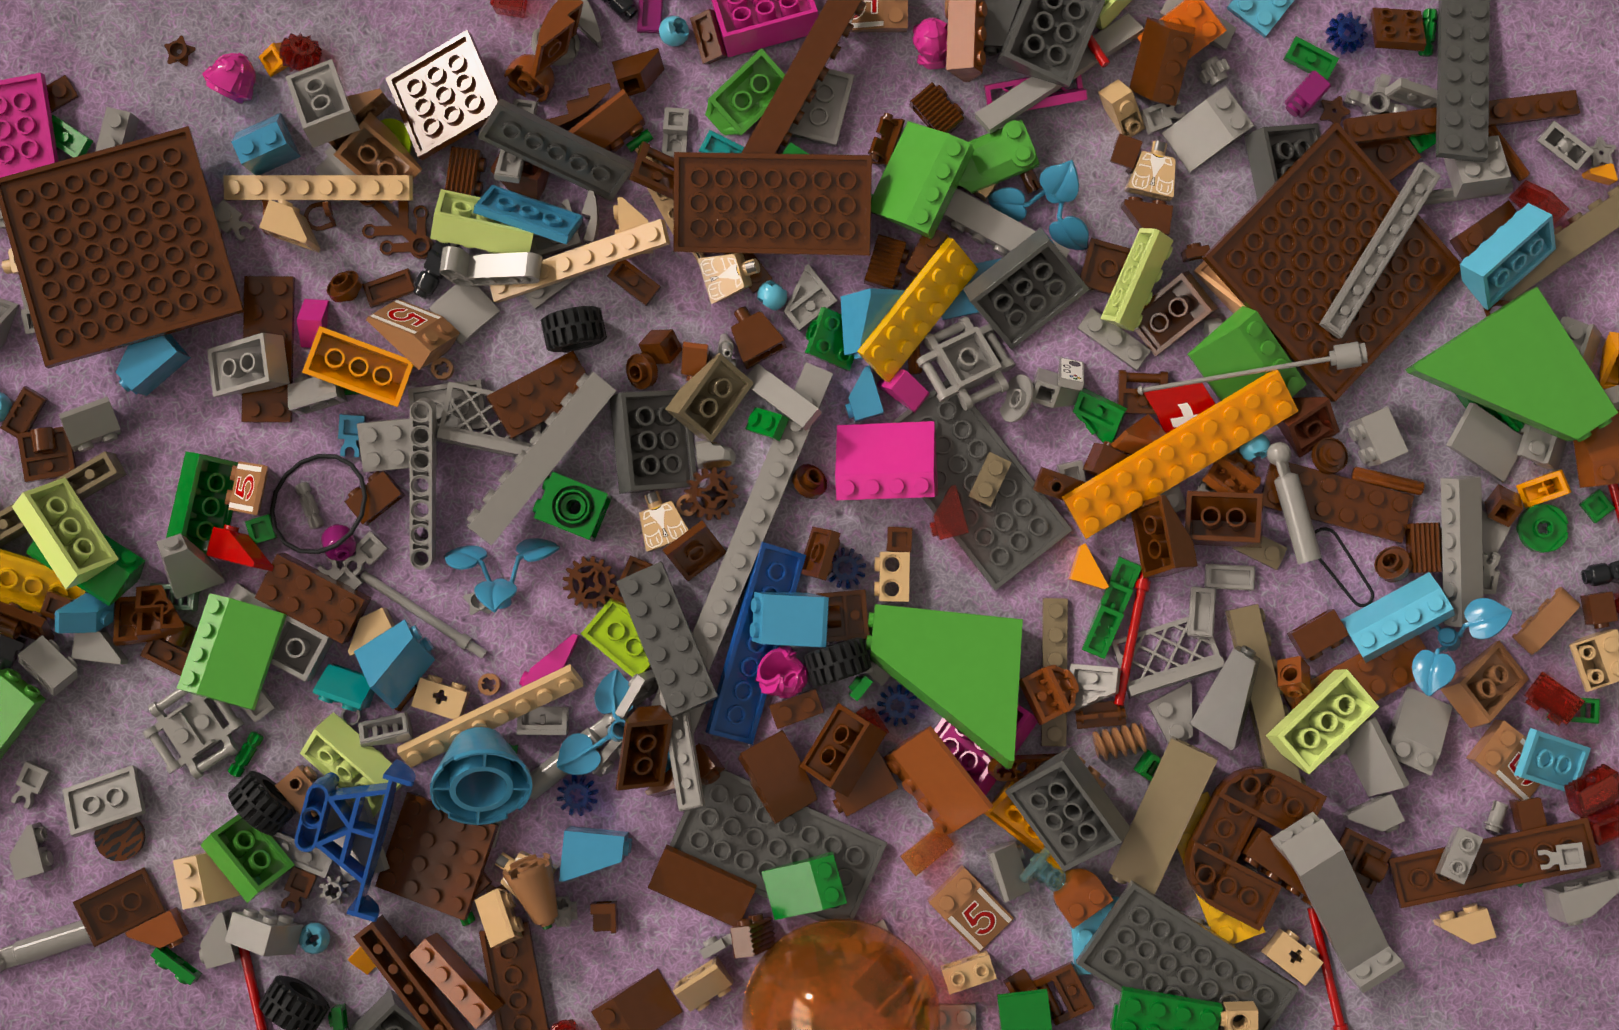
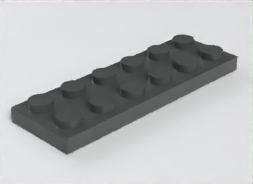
(555, 150)
(667, 639)

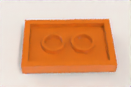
(1198, 15)

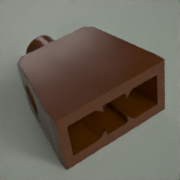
(755, 337)

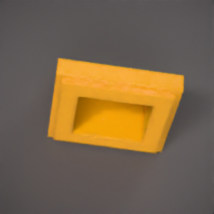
(271, 60)
(1602, 174)
(361, 961)

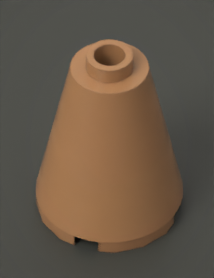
(534, 887)

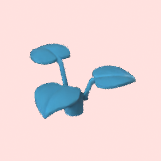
(1059, 185)
(498, 593)
(1437, 670)
(577, 752)

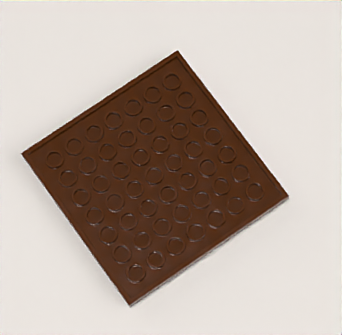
(1302, 245)
(118, 247)

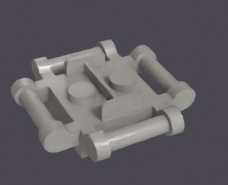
(966, 362)
(193, 731)

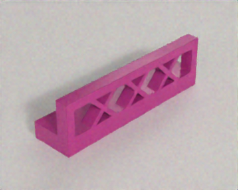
(1056, 98)

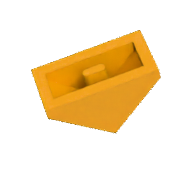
(1543, 488)
(1086, 569)

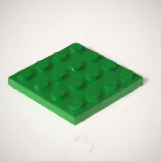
(1161, 1011)

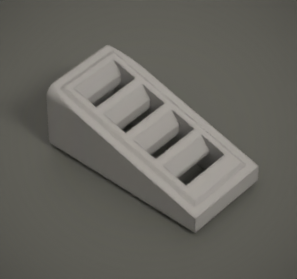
(396, 736)

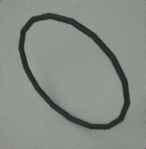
(355, 525)

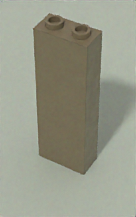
(1163, 815)

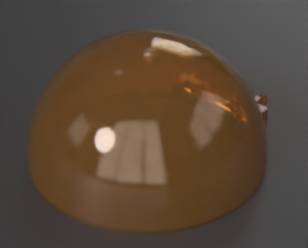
(840, 979)

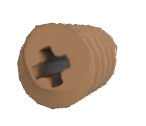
(1119, 741)

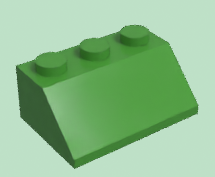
(246, 857)

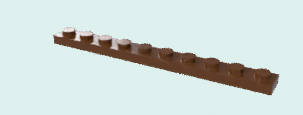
(1423, 121)

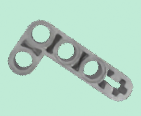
(489, 268)

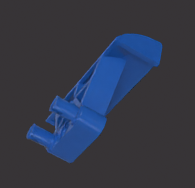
(311, 830)

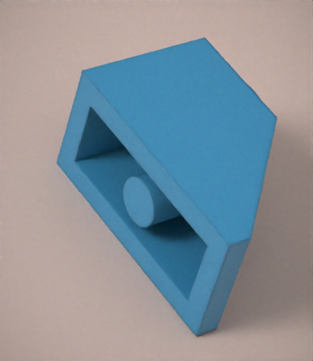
(864, 398)
(83, 615)

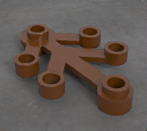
(400, 227)

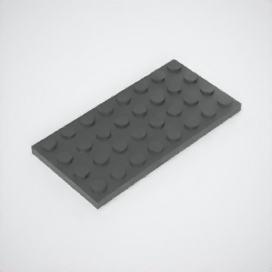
(1019, 521)
(744, 840)
(1167, 952)

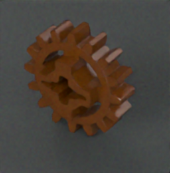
(710, 503)
(599, 588)

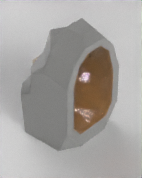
(713, 455)

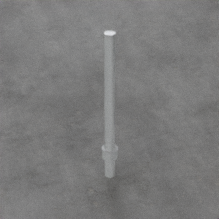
(463, 640)

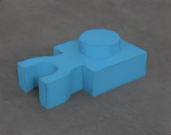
(349, 432)

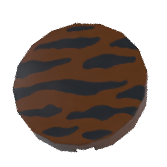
(120, 840)

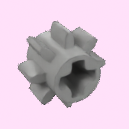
(1214, 71)
(334, 883)
(566, 911)

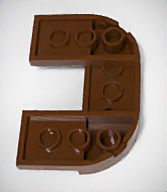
(1225, 829)

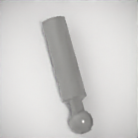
(1294, 505)
(548, 774)
(44, 945)

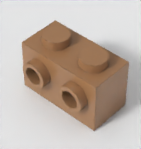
(295, 786)

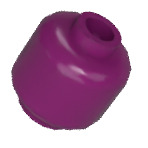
(331, 536)

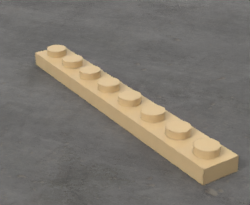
(319, 187)
(590, 257)
(492, 714)

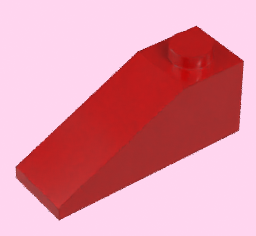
(236, 548)

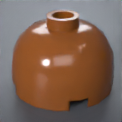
(522, 81)

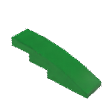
(1111, 607)

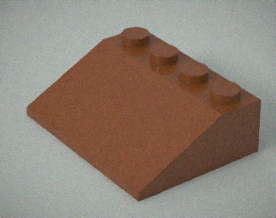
(1599, 456)
(937, 781)

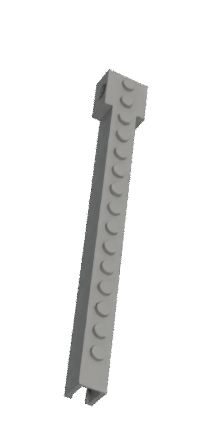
(753, 528)

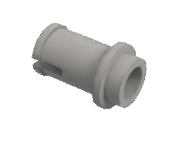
(1496, 817)

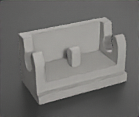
(544, 721)

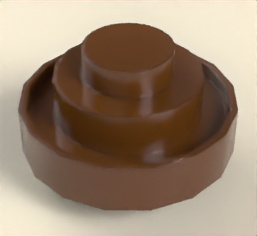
(344, 286)
(641, 370)
(1329, 455)
(809, 481)
(1393, 564)

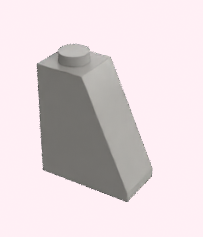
(187, 566)

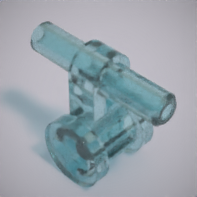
(1043, 871)

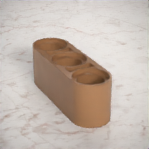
(1547, 621)

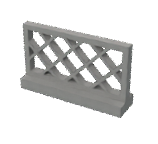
(472, 439)
(1174, 675)

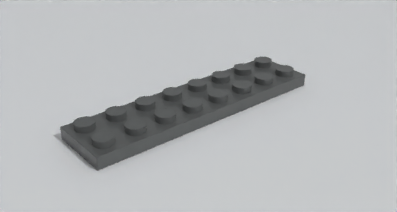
(1463, 80)

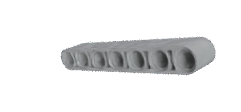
(420, 495)

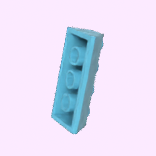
(1509, 255)
(1398, 617)

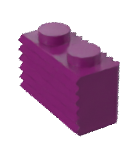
(1307, 94)

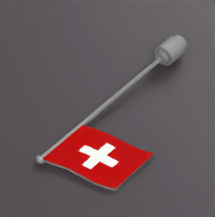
(1185, 399)

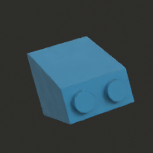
(265, 145)
(862, 314)
(150, 363)
(789, 619)
(395, 661)
(591, 850)

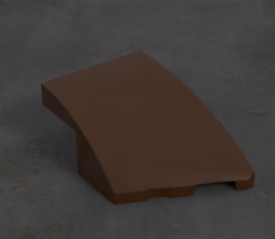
(581, 107)
(145, 617)

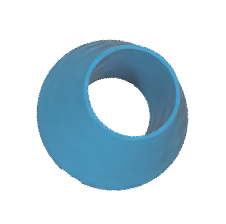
(480, 779)

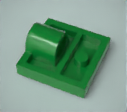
(826, 339)

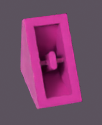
(311, 316)
(905, 390)

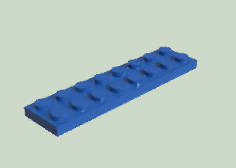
(740, 698)

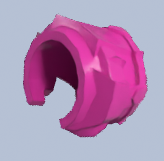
(931, 42)
(232, 77)
(781, 673)

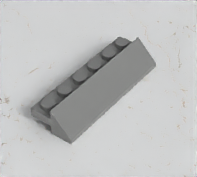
(1538, 445)

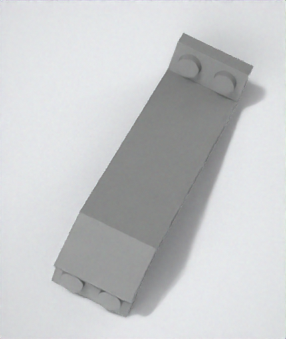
(1338, 901)

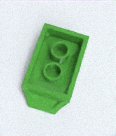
(744, 95)
(999, 157)

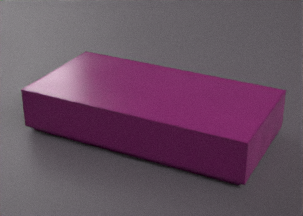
(649, 16)

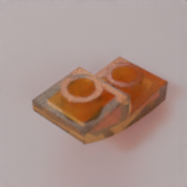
(926, 851)

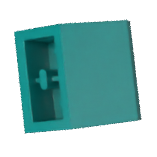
(344, 686)

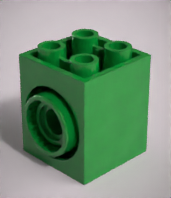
(557, 502)

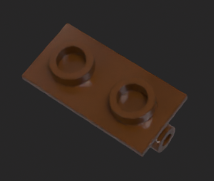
(883, 147)
(1100, 715)

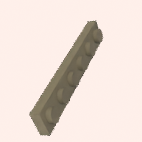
(1054, 653)

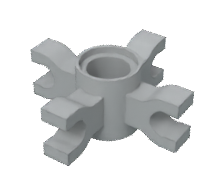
(1364, 101)

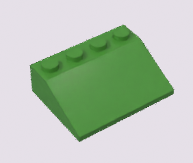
(921, 178)
(1242, 345)
(231, 651)

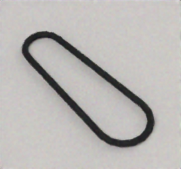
(1355, 565)

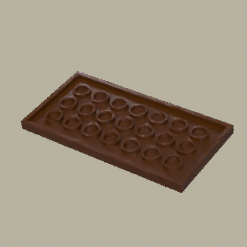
(772, 203)

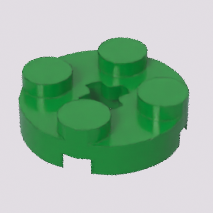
(1528, 528)

